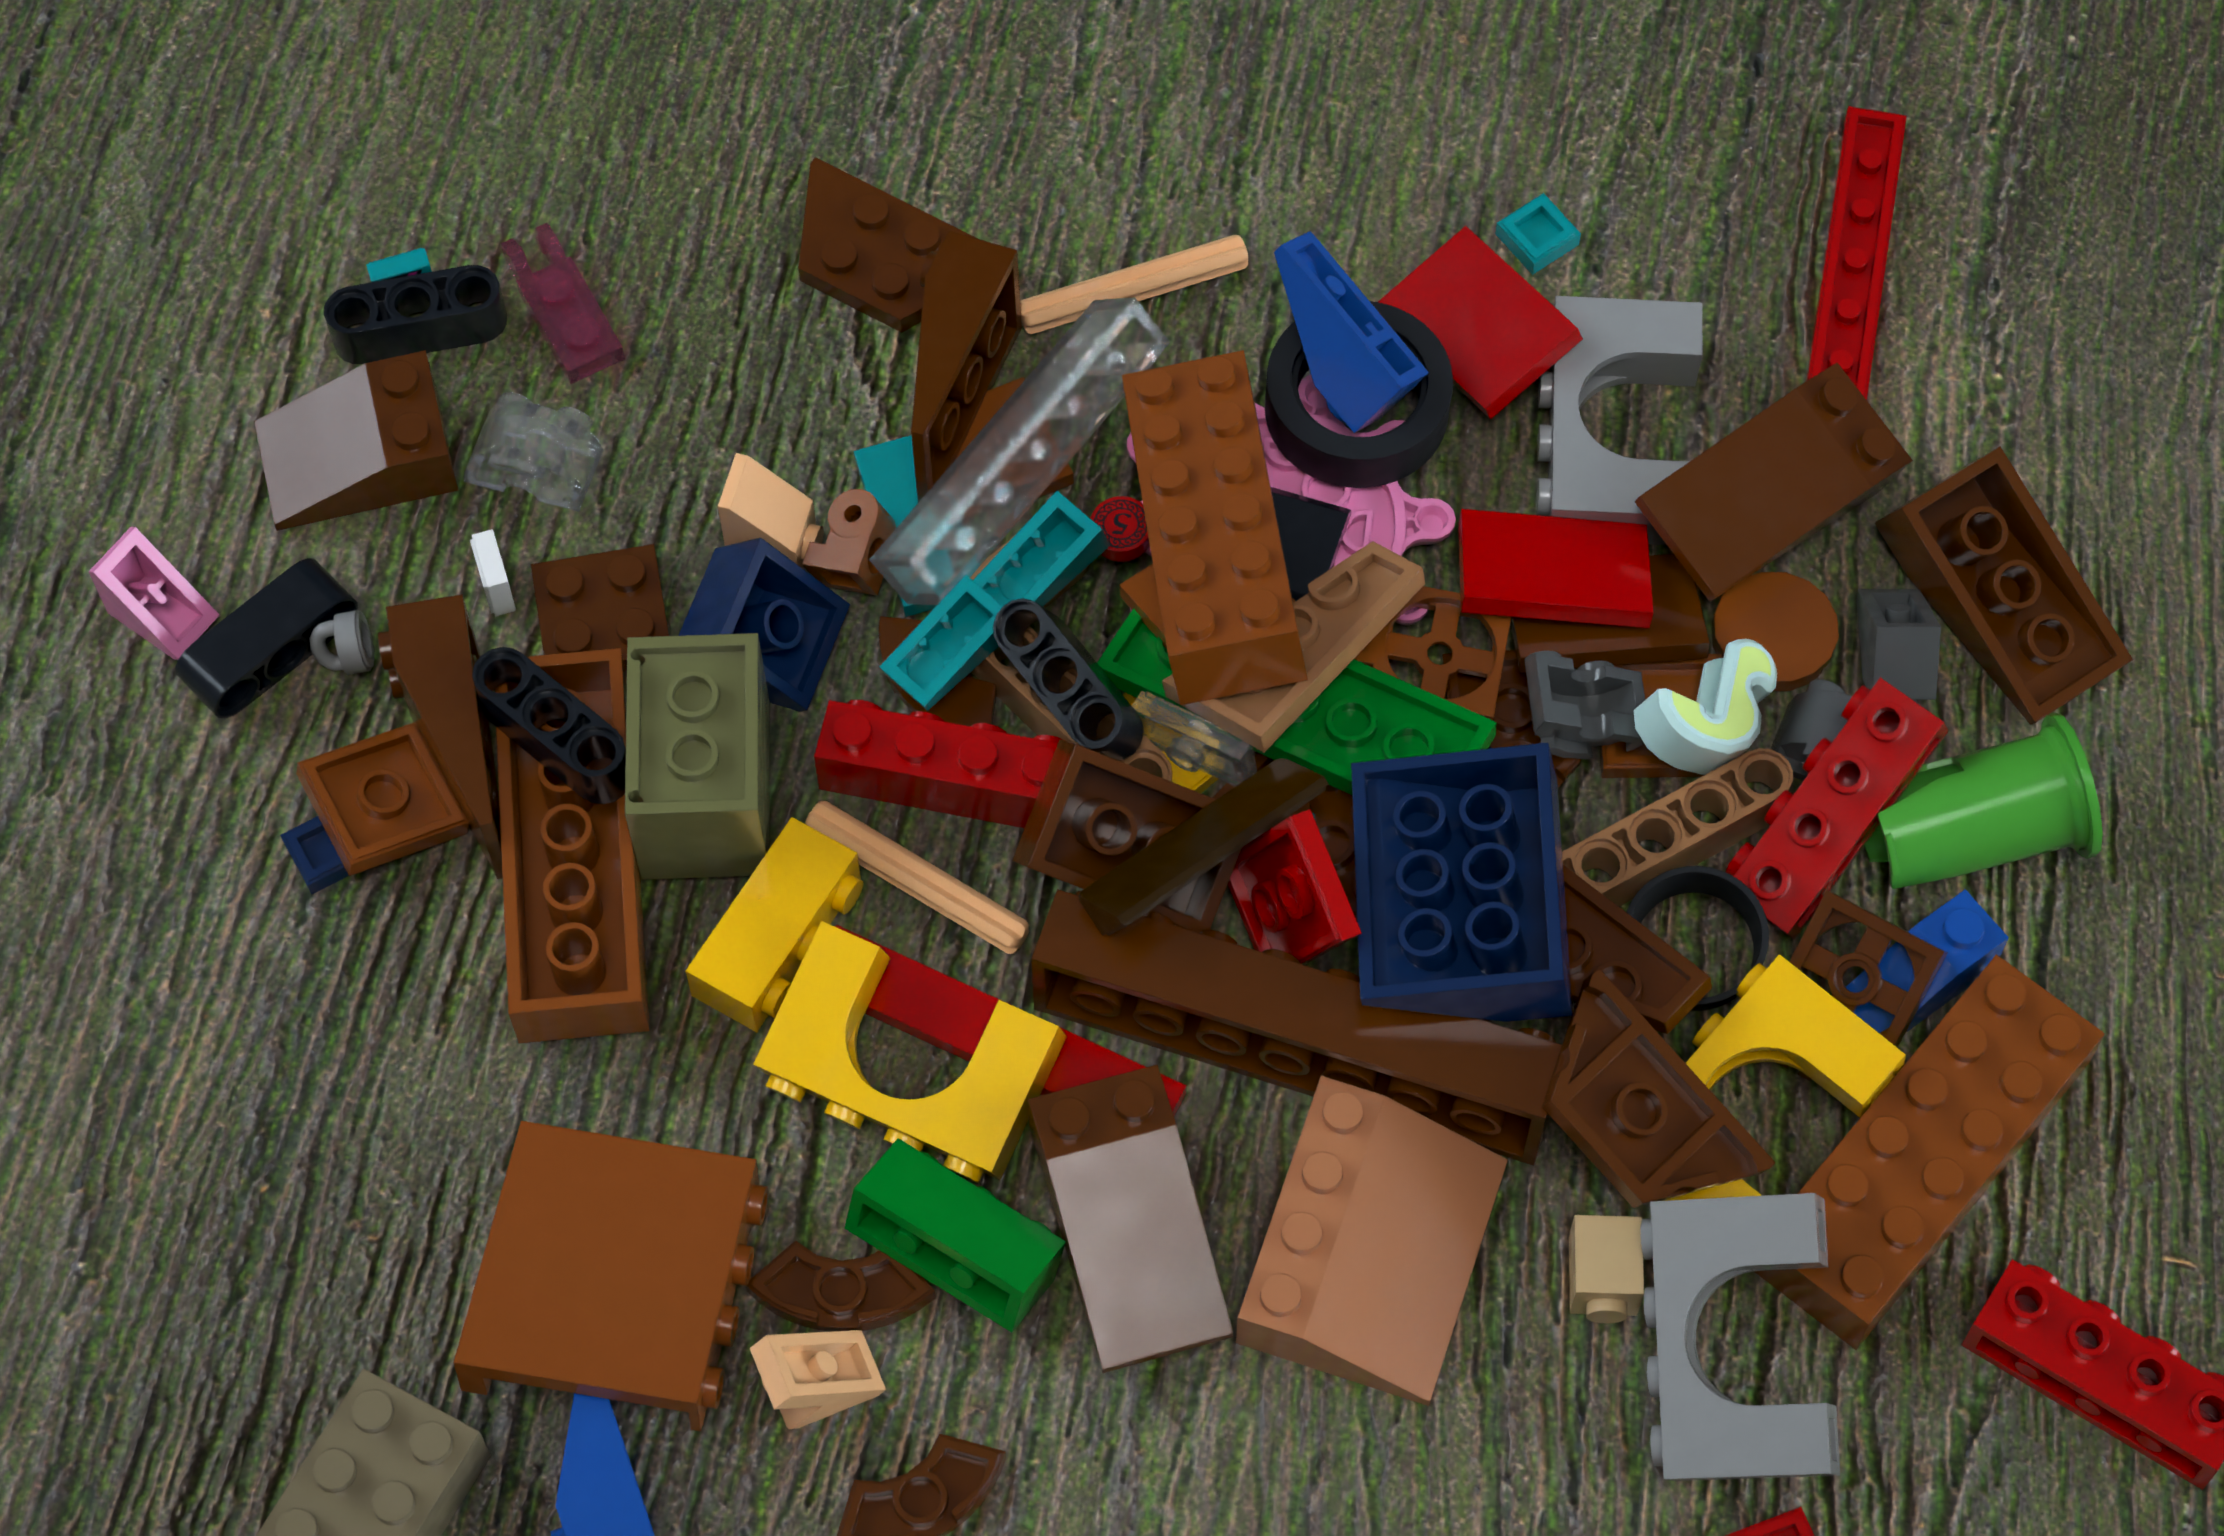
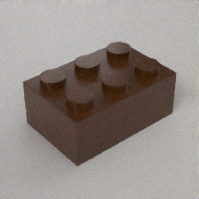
(1103, 813)

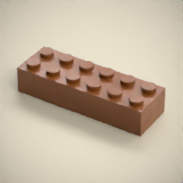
(1213, 529)
(570, 880)
(1936, 1144)

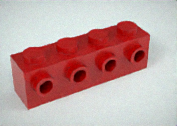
(931, 762)
(1837, 805)
(2103, 1371)

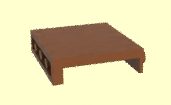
(612, 1270)

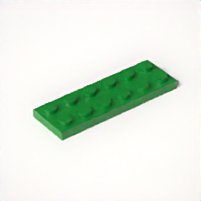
(1352, 721)

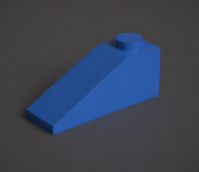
(1346, 341)
(1957, 928)
(597, 1478)

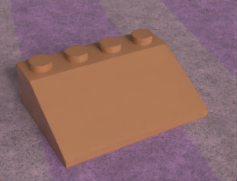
(1371, 1243)

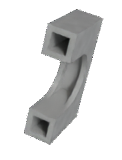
(1620, 345)
(1693, 1253)

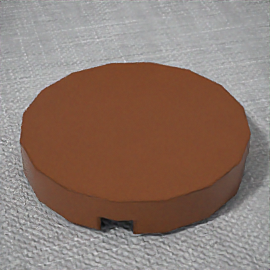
(1786, 618)

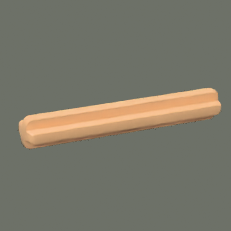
(1136, 281)
(922, 879)

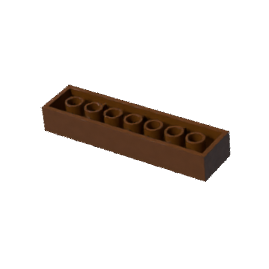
(1291, 1024)

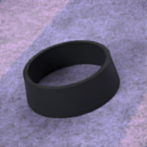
(1717, 884)

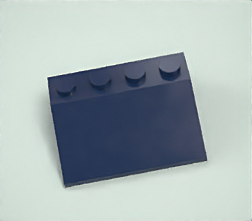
(1462, 884)

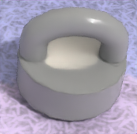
(352, 643)

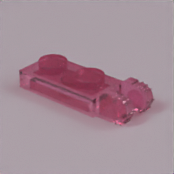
(564, 308)

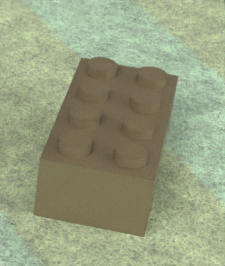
(381, 1469)

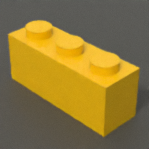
(771, 923)

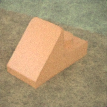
(816, 1373)

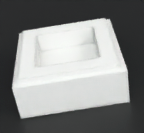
(492, 573)

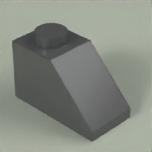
(1899, 641)

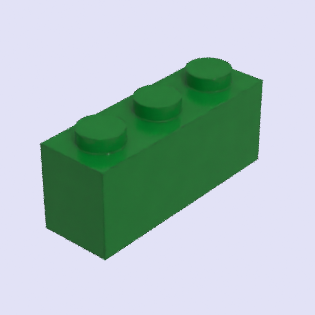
(954, 1234)

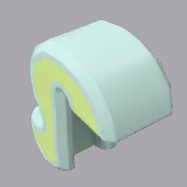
(1723, 718)

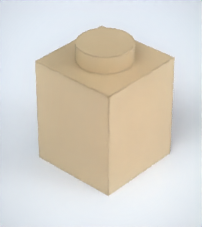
(1605, 1267)

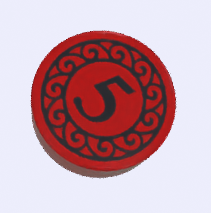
(1124, 527)

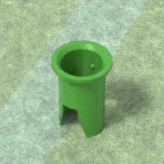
(1992, 809)

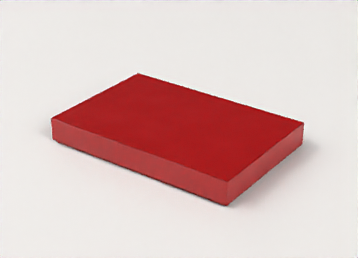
(1487, 320)
(1554, 568)
(1292, 892)

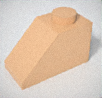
(766, 507)

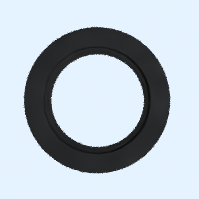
(1359, 460)

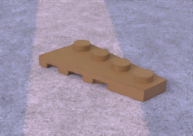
(1334, 625)

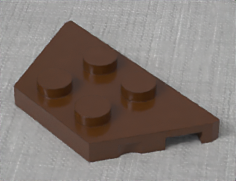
(866, 246)
(1641, 1105)

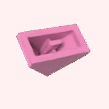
(151, 595)

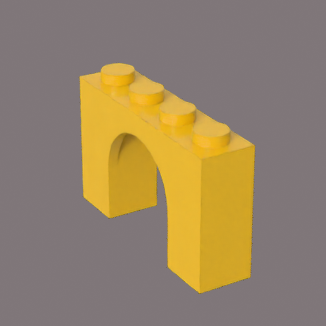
(1799, 1025)
(970, 1121)

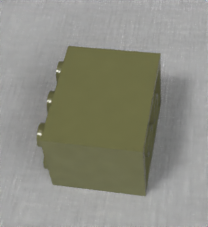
(697, 755)

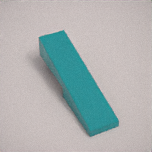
(960, 628)

